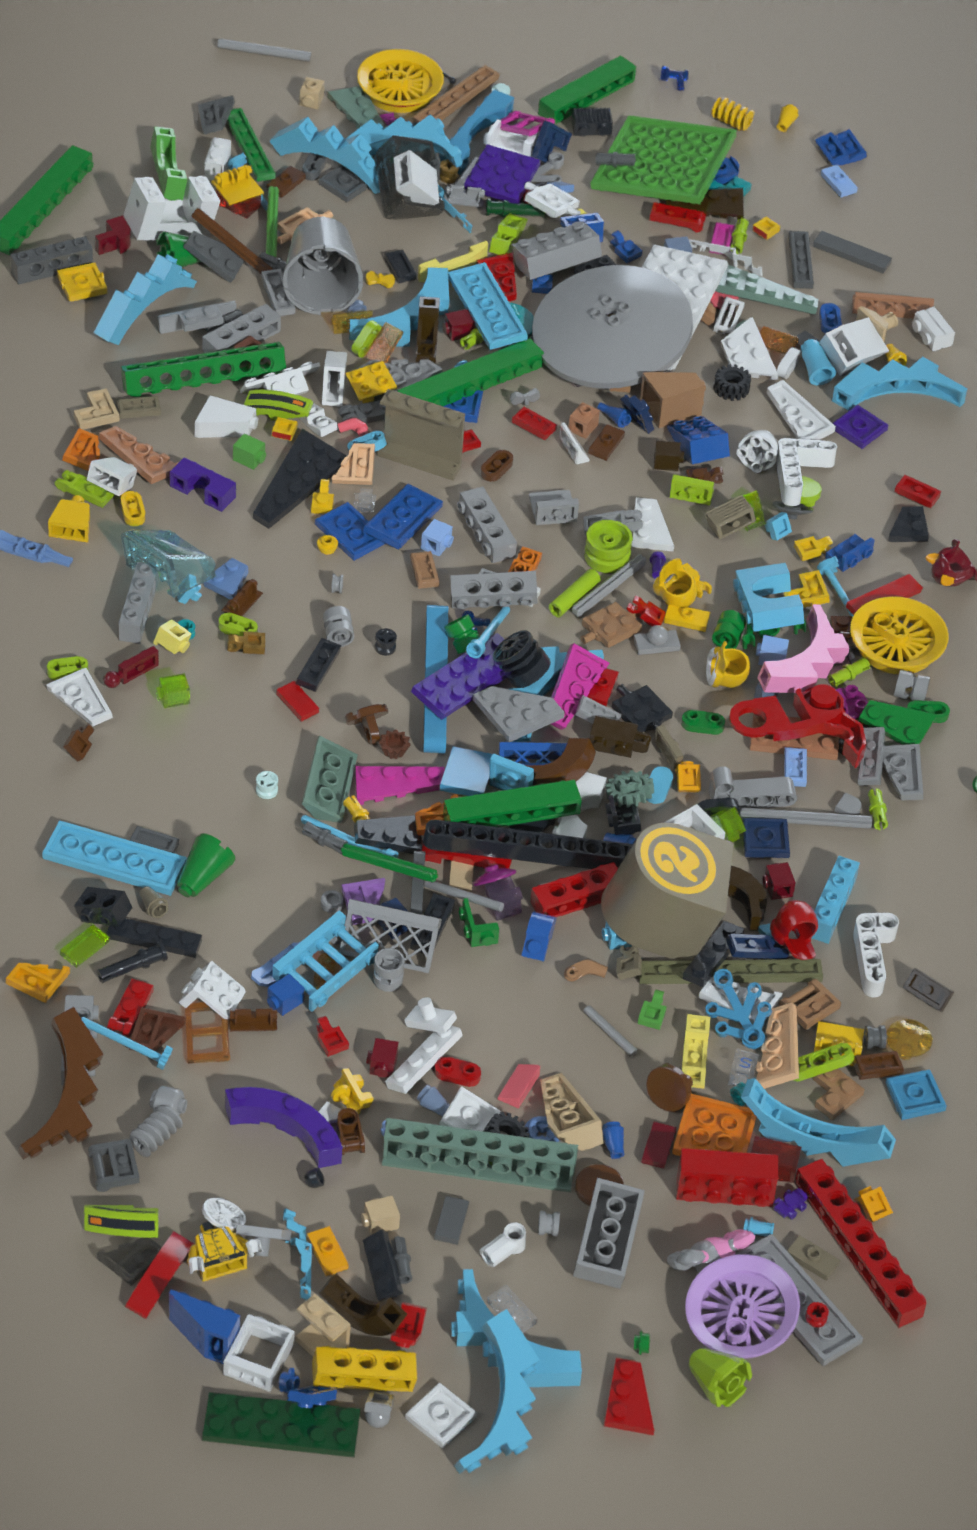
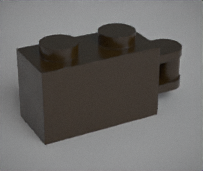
(618, 737)

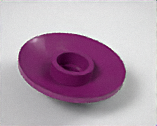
(493, 874)

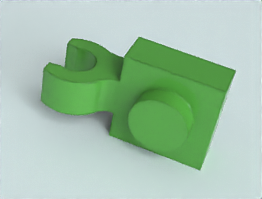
(653, 1012)

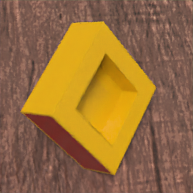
(766, 228)
(284, 429)

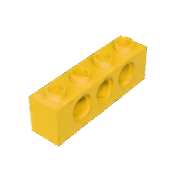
(373, 1377)

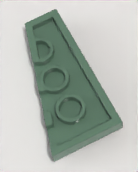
(356, 105)

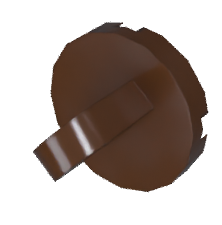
(368, 717)

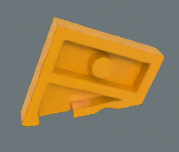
(37, 979)

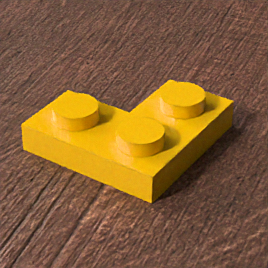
(812, 590)

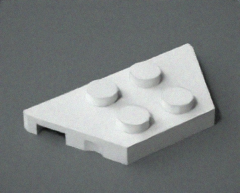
(747, 349)

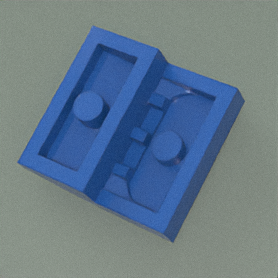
(841, 148)

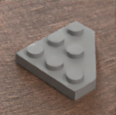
(409, 373)
(516, 711)

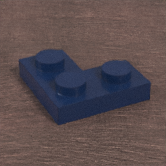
(550, 137)
(639, 412)

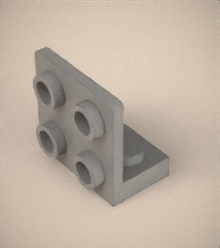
(554, 507)

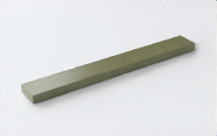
(742, 971)

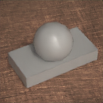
(657, 641)
(378, 1409)

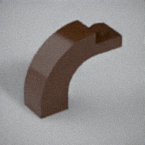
(569, 766)

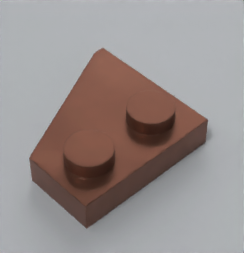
(155, 1028)

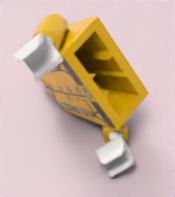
(220, 1252)

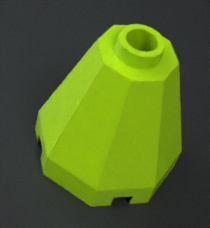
(720, 1375)

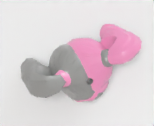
(710, 1250)

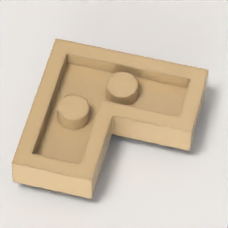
(100, 413)

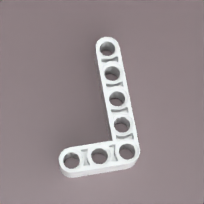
(799, 453)

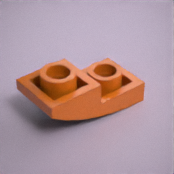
(526, 561)

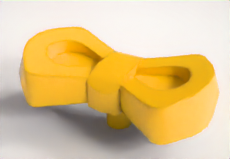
(373, 278)

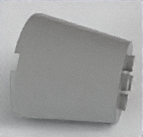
(322, 267)

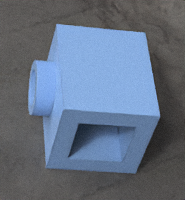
(437, 537)
(772, 649)

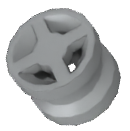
(548, 1223)

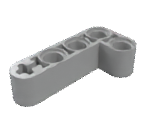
(752, 792)

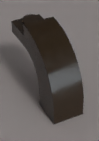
(427, 329)
(750, 893)
(363, 1314)

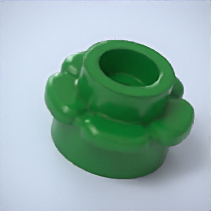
(642, 1342)

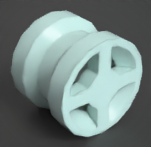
(267, 785)

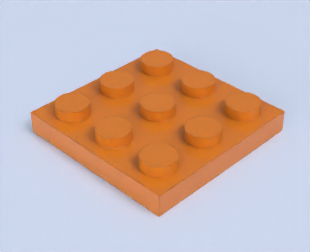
(714, 1126)

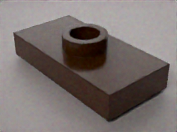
(287, 180)
(606, 442)
(878, 1065)

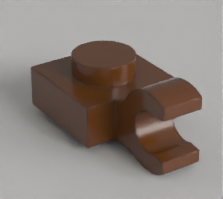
(714, 475)
(841, 625)
(77, 743)

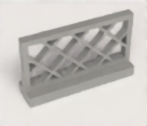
(395, 916)

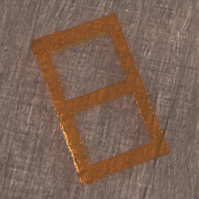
(190, 1033)

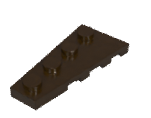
(718, 202)

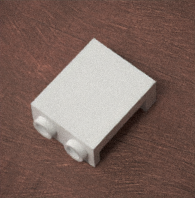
(510, 141)

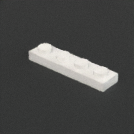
(423, 1059)

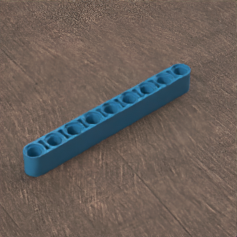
(435, 658)

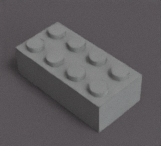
(556, 250)
(608, 1233)

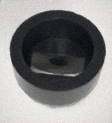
(314, 1178)

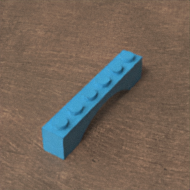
(494, 107)

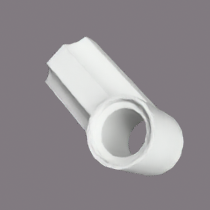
(504, 1246)

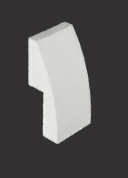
(319, 422)

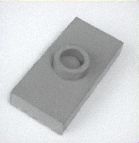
(588, 709)

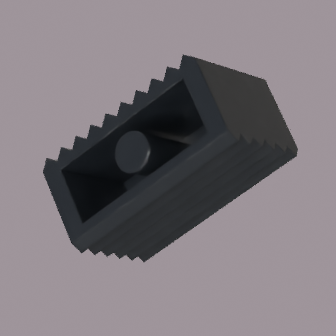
(592, 121)

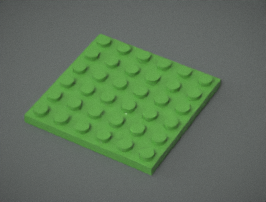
(671, 159)

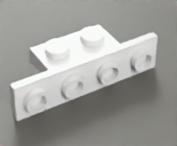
(288, 381)

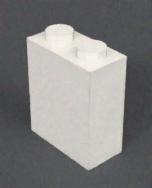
(416, 178)

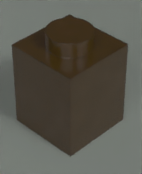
(668, 455)

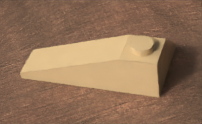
(569, 1114)

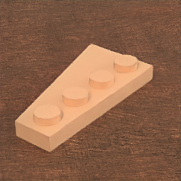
(780, 1050)

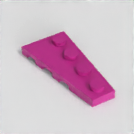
(576, 679)
(388, 781)

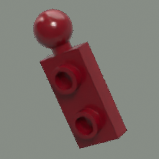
(132, 668)

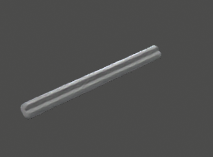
(810, 818)

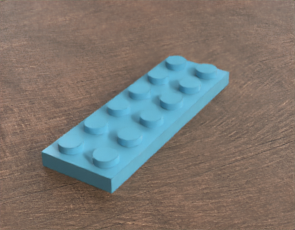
(487, 306)
(114, 857)

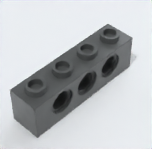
(46, 260)

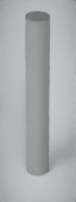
(610, 1030)

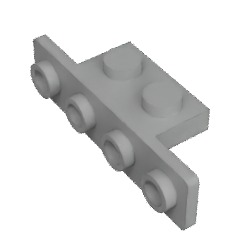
(195, 318)

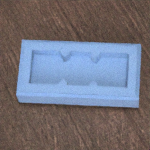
(839, 181)
(796, 765)

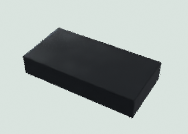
(400, 266)

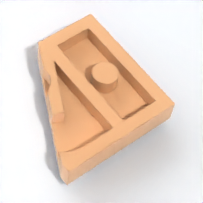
(357, 466)

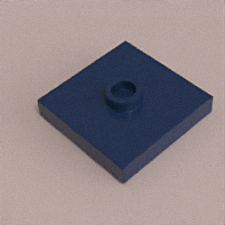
(766, 838)

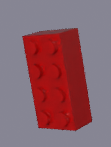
(727, 1177)

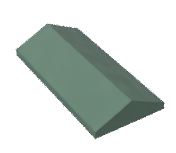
(329, 780)

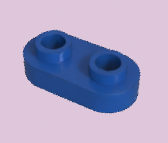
(829, 317)

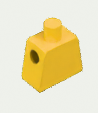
(70, 520)

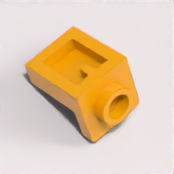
(688, 777)
(873, 1203)

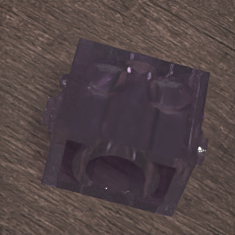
(505, 892)

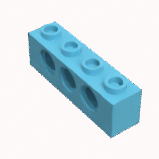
(835, 897)

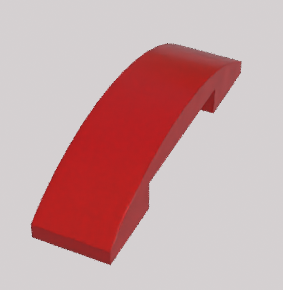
(481, 861)
(159, 1275)

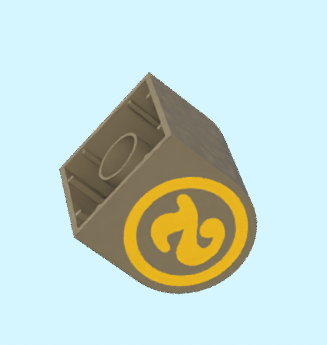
(670, 890)

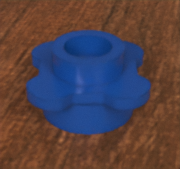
(288, 1381)

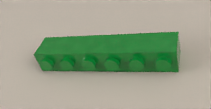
(587, 89)
(515, 805)

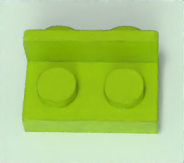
(691, 489)

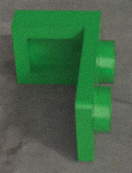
(478, 934)

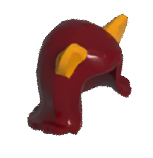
(951, 566)

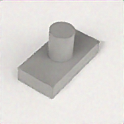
(264, 1235)

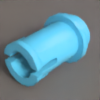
(759, 1227)

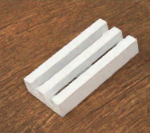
(725, 328)

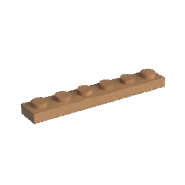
(459, 94)

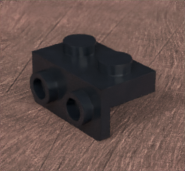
(623, 819)

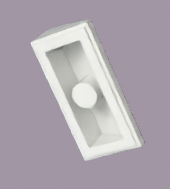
(572, 445)

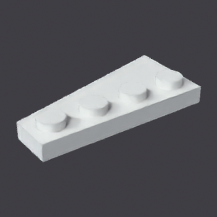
(798, 413)

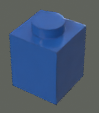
(285, 994)

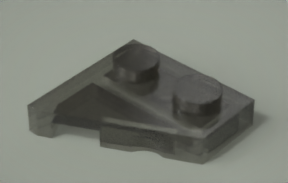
(130, 1259)

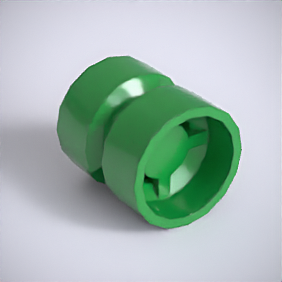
(729, 629)
(462, 632)

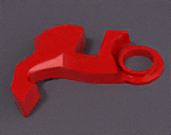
(820, 712)

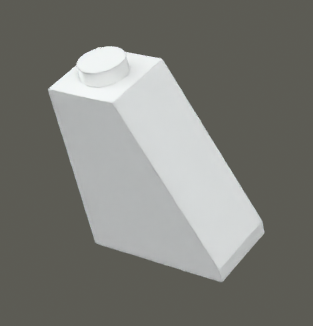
(334, 378)
(225, 419)

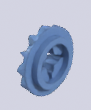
(540, 1124)

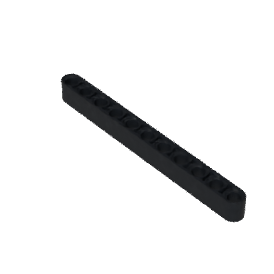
(523, 845)

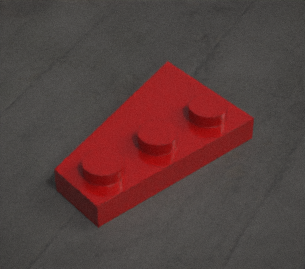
(503, 271)
(628, 1399)

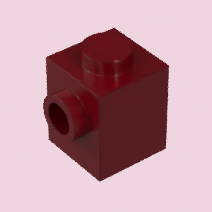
(458, 324)
(779, 881)
(383, 1057)

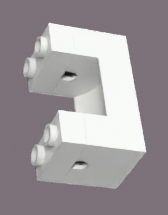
(151, 213)

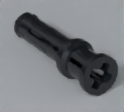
(142, 959)

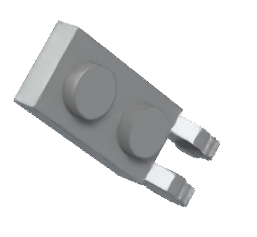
(630, 518)

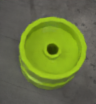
(608, 546)

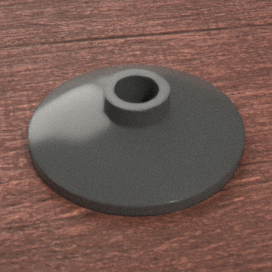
(792, 511)

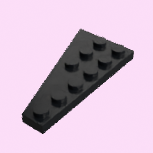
(298, 477)

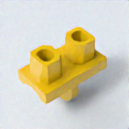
(349, 1092)

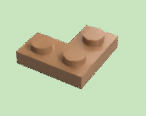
(840, 1093)

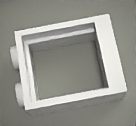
(699, 821)
(251, 1372)

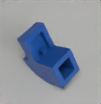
(538, 935)

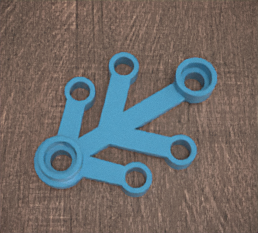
(739, 1012)

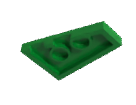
(900, 723)

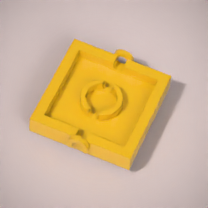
(82, 281)

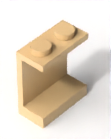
(325, 1326)

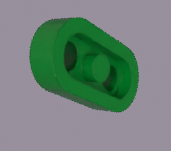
(935, 707)
(703, 722)

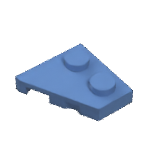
(228, 578)

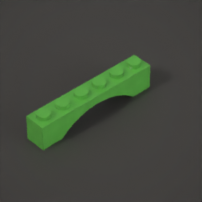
(163, 150)

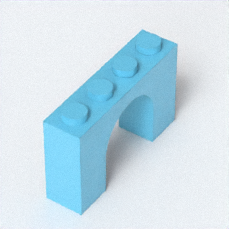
(762, 612)

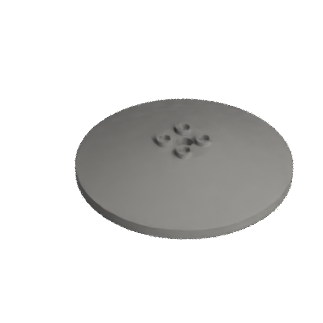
(614, 351)

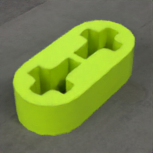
(366, 338)
(236, 625)
(65, 666)

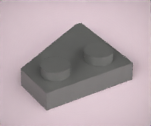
(215, 114)

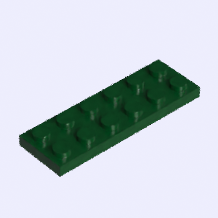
(281, 1425)

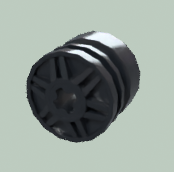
(521, 659)

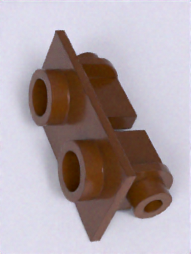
(244, 599)
(253, 1020)

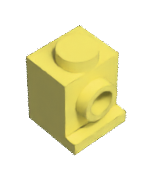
(173, 637)

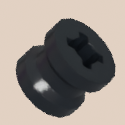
(385, 641)

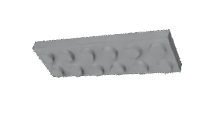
(823, 1342)

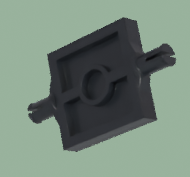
(641, 708)

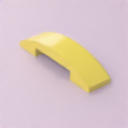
(475, 253)
(696, 1048)

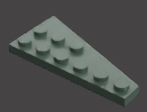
(753, 287)

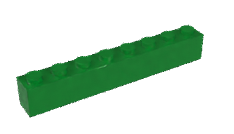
(43, 198)
(478, 374)

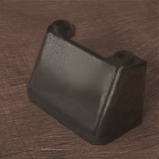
(394, 203)

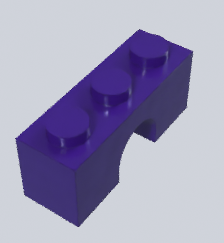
(190, 475)

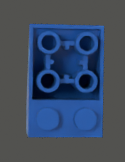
(700, 439)
(204, 1325)

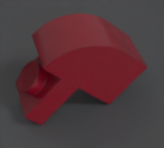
(115, 238)

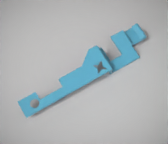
(453, 211)
(301, 1244)

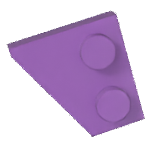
(365, 891)

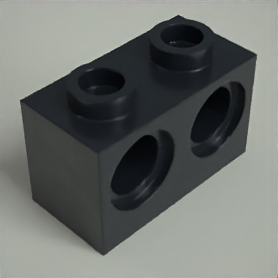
(103, 906)

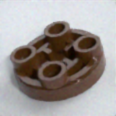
(669, 1087)
(587, 1180)

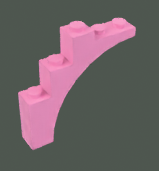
(813, 663)

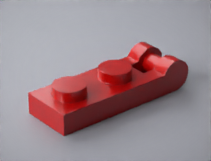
(678, 216)
(129, 1007)

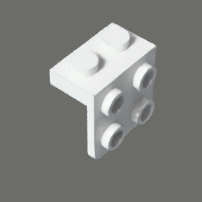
(214, 989)

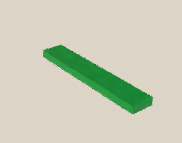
(250, 145)

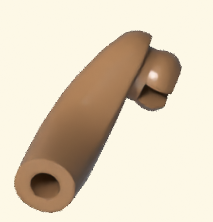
(583, 968)

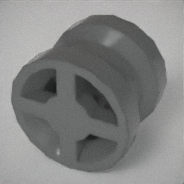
(875, 1036)

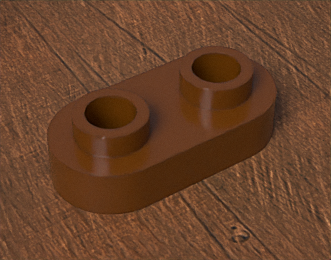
(497, 465)

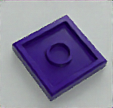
(860, 426)

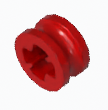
(817, 1321)

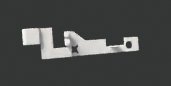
(732, 255)

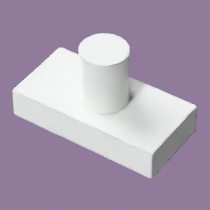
(428, 1018)

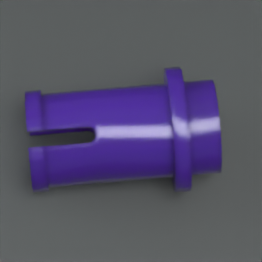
(657, 560)

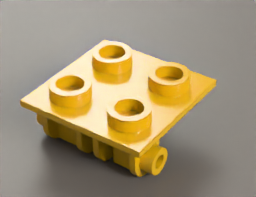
(237, 185)
(371, 381)
(832, 1034)

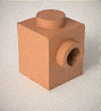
(584, 420)

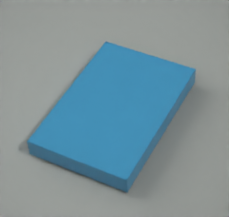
(466, 772)

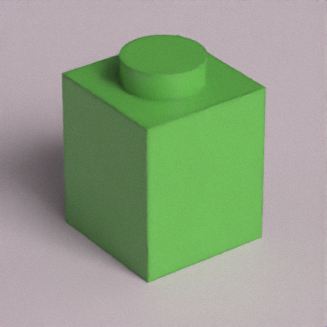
(249, 451)

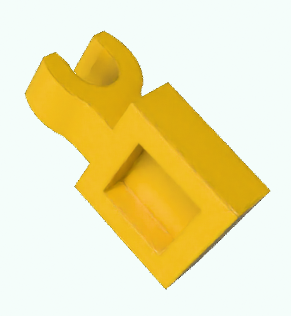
(323, 501)
(812, 548)
(701, 585)

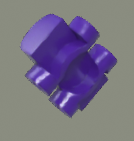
(790, 1202)

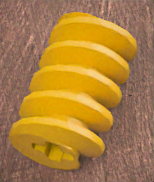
(732, 115)

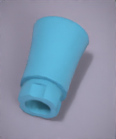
(817, 364)

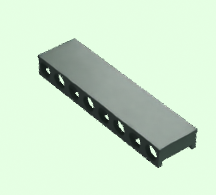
(468, 1151)

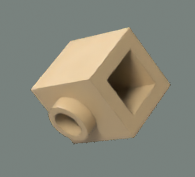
(312, 93)
(381, 1214)

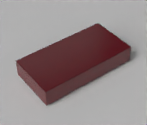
(658, 1145)

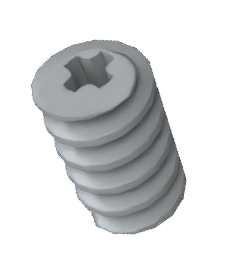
(155, 1130)

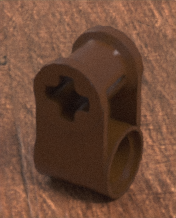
(350, 1134)

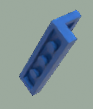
(527, 750)

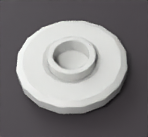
(223, 1213)

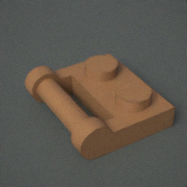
(814, 1008)

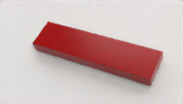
(902, 587)

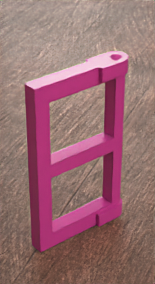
(518, 128)

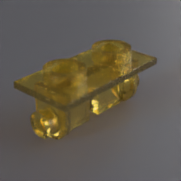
(341, 322)

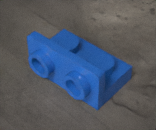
(851, 551)

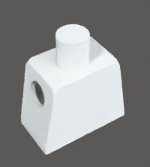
(112, 475)

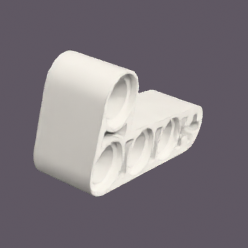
(868, 934)

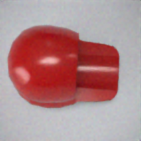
(802, 921)

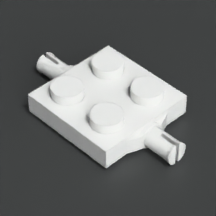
(551, 200)

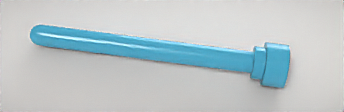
(477, 646)
(351, 840)

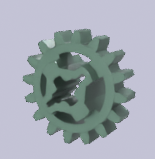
(630, 788)

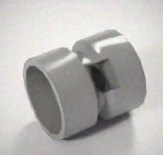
(338, 625)
(911, 686)
(388, 969)

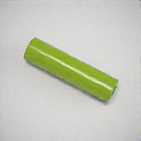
(574, 592)

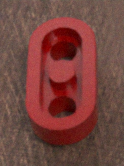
(457, 1071)

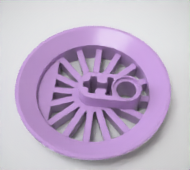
(752, 1274)

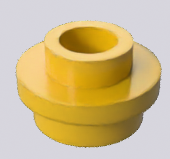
(327, 544)

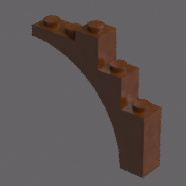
(69, 1119)

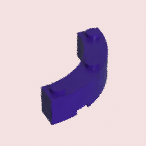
(289, 1115)

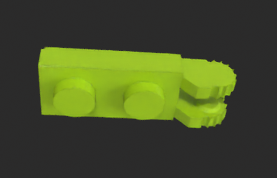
(78, 485)

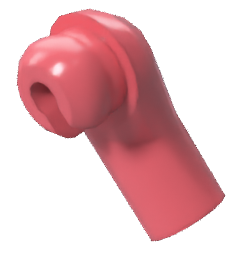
(353, 424)

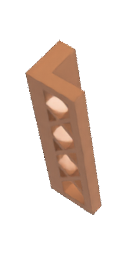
(882, 304)

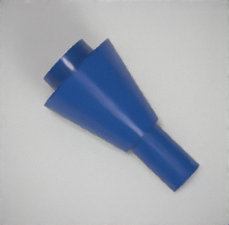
(620, 416)

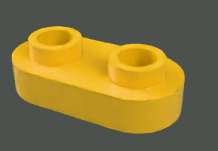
(132, 508)

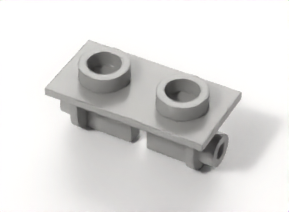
(457, 196)

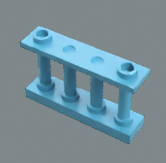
(319, 941)

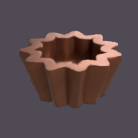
(394, 744)

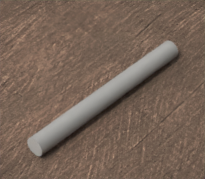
(459, 893)

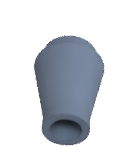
(433, 1100)

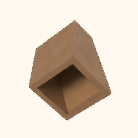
(672, 396)

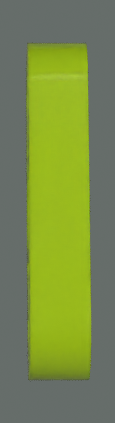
(837, 1062)

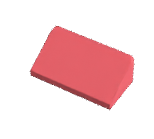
(519, 1084)

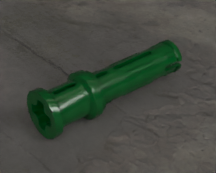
(504, 208)

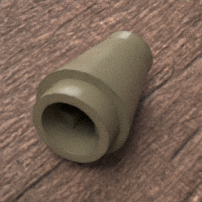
(154, 903)

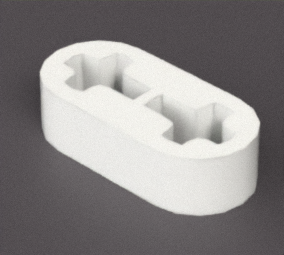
(789, 363)

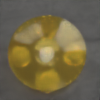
(909, 1038)

